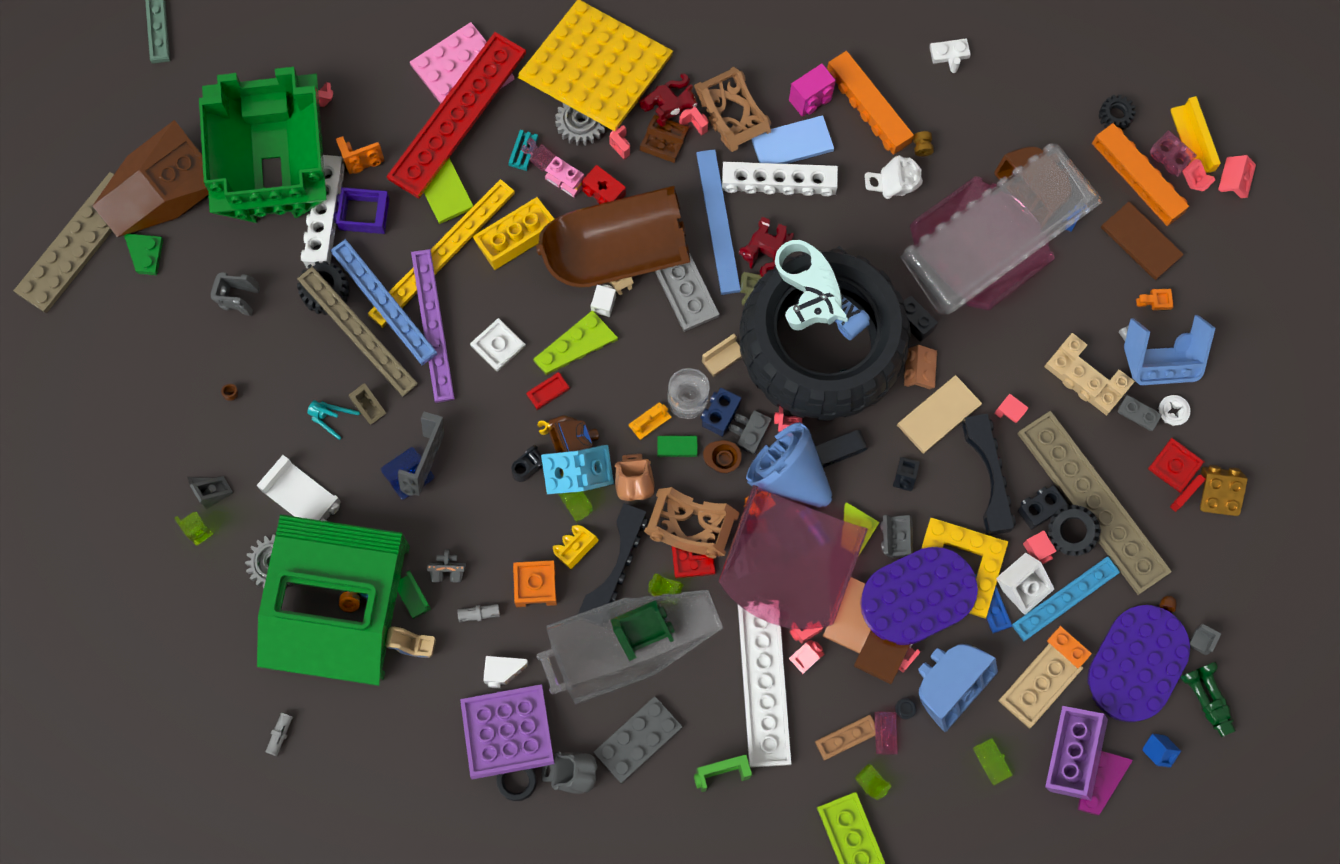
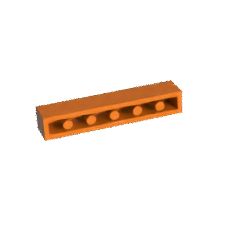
(870, 103)
(1140, 174)

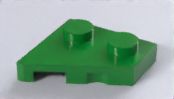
(145, 252)

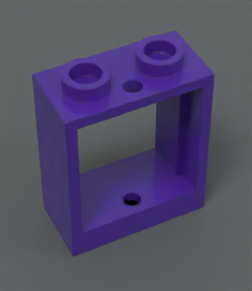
(362, 195)

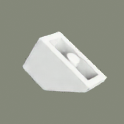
(502, 670)

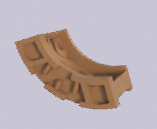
(732, 136)
(676, 501)

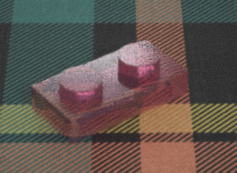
(886, 733)

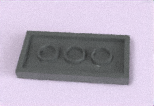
(638, 740)

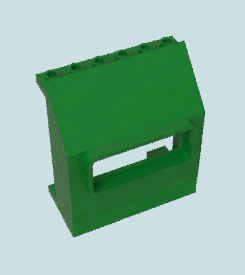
(336, 559)

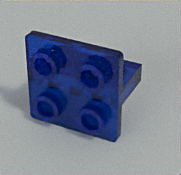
(408, 462)

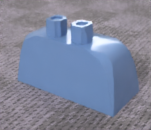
(954, 681)

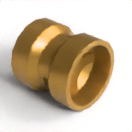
(923, 143)

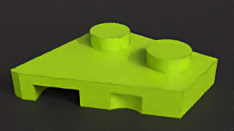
(857, 517)

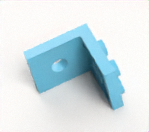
(577, 469)

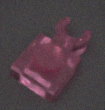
(540, 156)

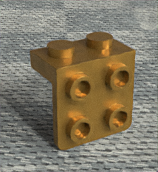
(1223, 490)

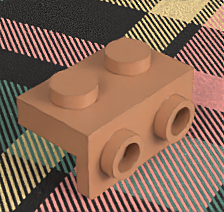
(920, 367)

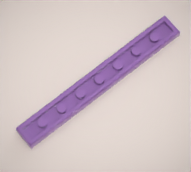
(432, 325)

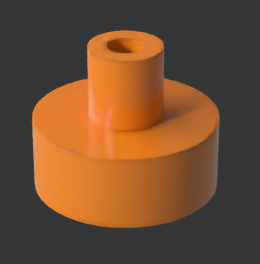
(349, 601)

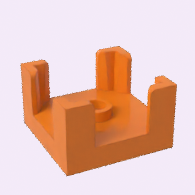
(534, 583)

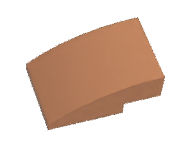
(849, 626)

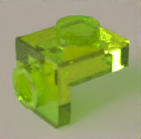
(660, 586)
(872, 782)

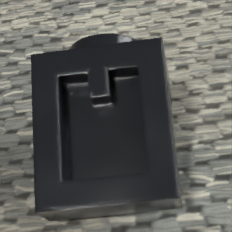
(906, 474)

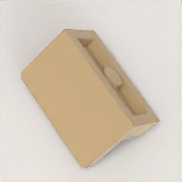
(722, 355)

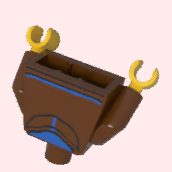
(568, 434)

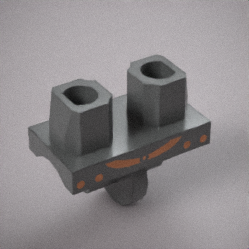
(436, 568)

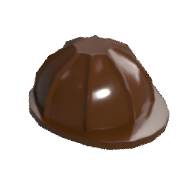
(722, 456)

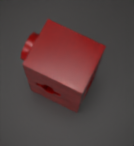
(600, 179)

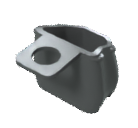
(572, 772)

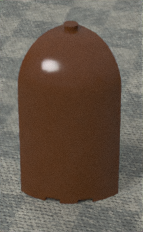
(615, 239)

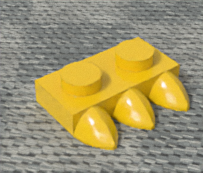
(575, 546)

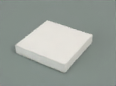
(497, 344)

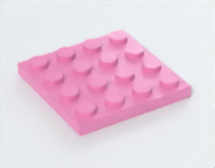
(448, 60)

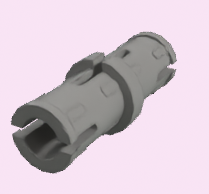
(478, 613)
(278, 734)

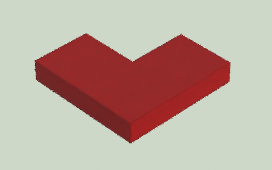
(691, 565)

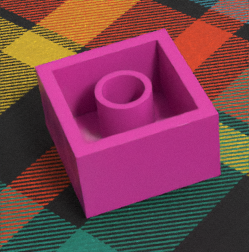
(812, 90)

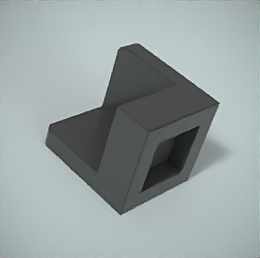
(1204, 639)

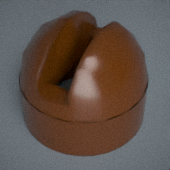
(229, 392)
(1168, 603)

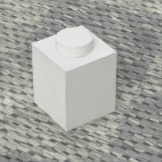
(603, 300)

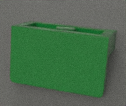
(412, 596)

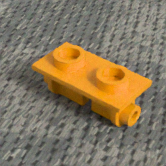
(650, 420)

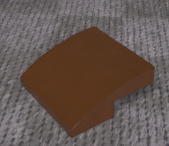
(664, 141)

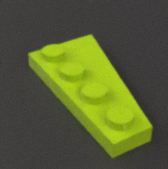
(579, 340)

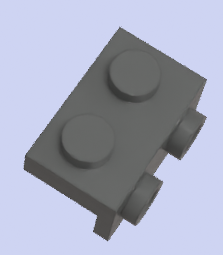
(1139, 413)
(897, 536)

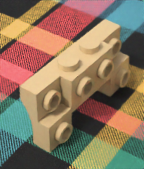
(1085, 379)

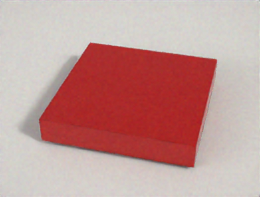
(1176, 465)

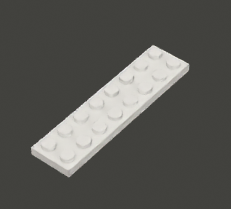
(764, 691)

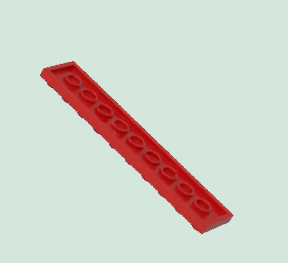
(456, 115)

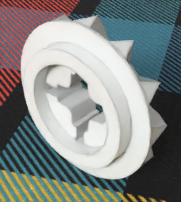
(1175, 402)

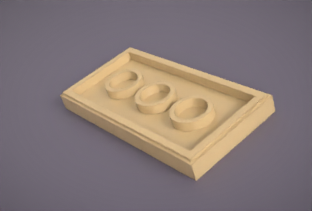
(939, 414)
(1039, 686)

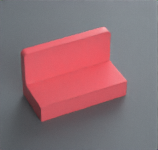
(1237, 175)

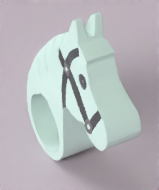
(821, 294)

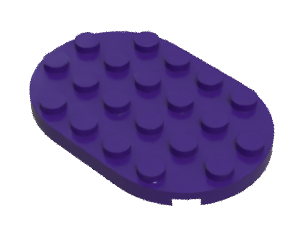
(918, 595)
(1138, 663)

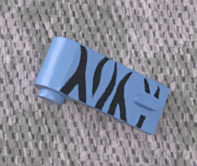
(857, 320)

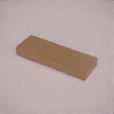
(846, 737)

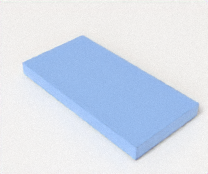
(793, 142)

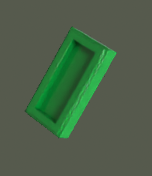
(677, 446)

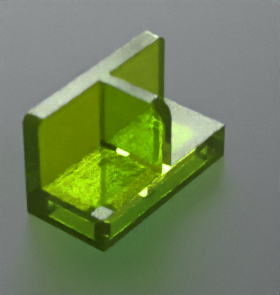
(577, 504)
(194, 528)
(992, 761)

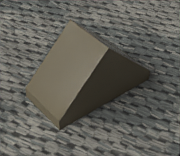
(367, 404)

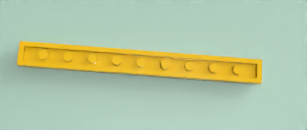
(451, 243)

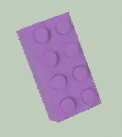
(1076, 753)

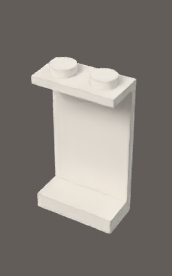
(298, 492)

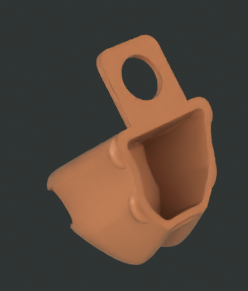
(634, 478)

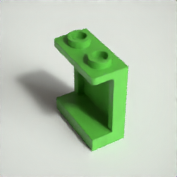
(721, 767)

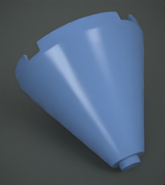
(791, 468)

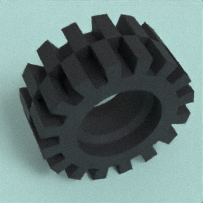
(1123, 105)

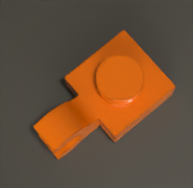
(1159, 299)

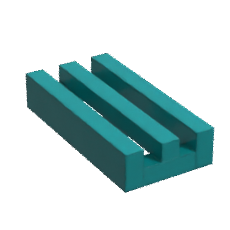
(515, 150)

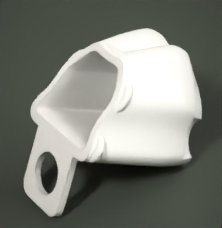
(896, 178)

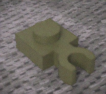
(748, 282)

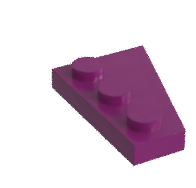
(1109, 774)

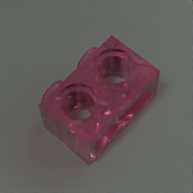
(1176, 150)

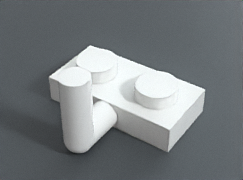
(950, 52)

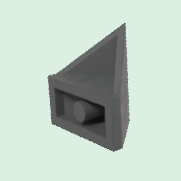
(210, 490)

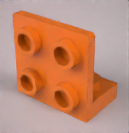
(360, 158)

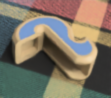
(410, 643)

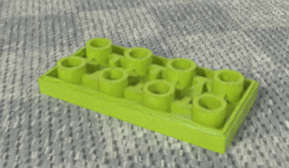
(447, 194)

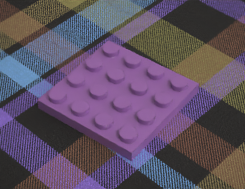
(506, 731)

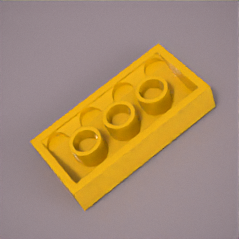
(513, 233)

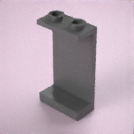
(434, 429)

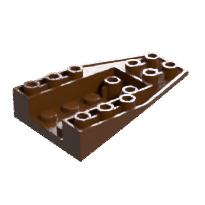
(154, 183)

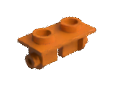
(1069, 647)

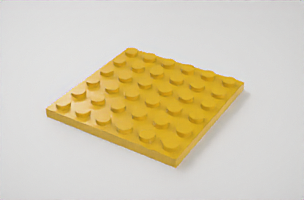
(595, 64)

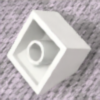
(1025, 583)

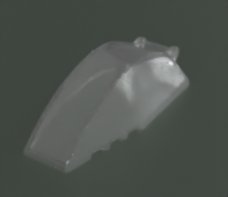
(594, 659)

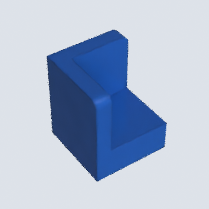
(1161, 750)

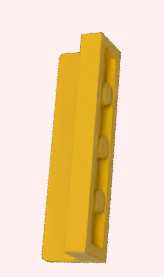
(1195, 133)

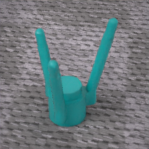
(320, 410)

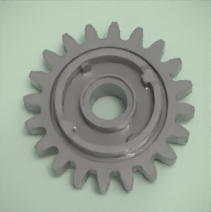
(575, 130)
(260, 561)

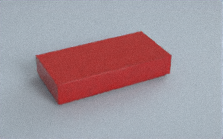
(548, 391)
(1186, 494)

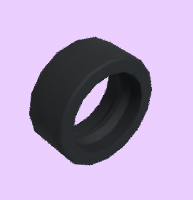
(517, 796)

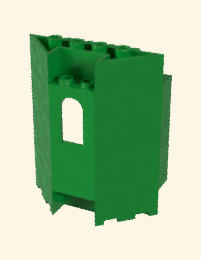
(260, 122)

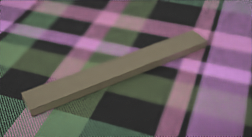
(357, 331)

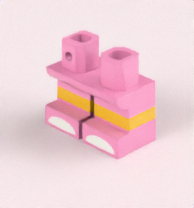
(564, 176)

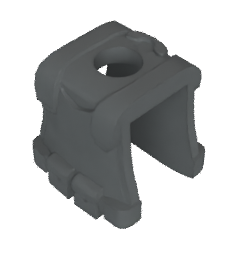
(227, 282)

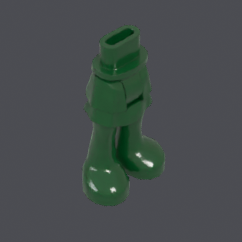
(1216, 711)

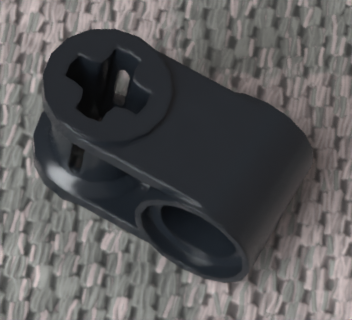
(531, 461)

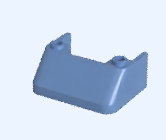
(1169, 365)

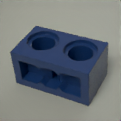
(725, 413)

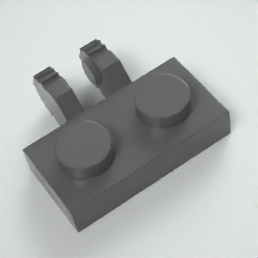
(753, 432)

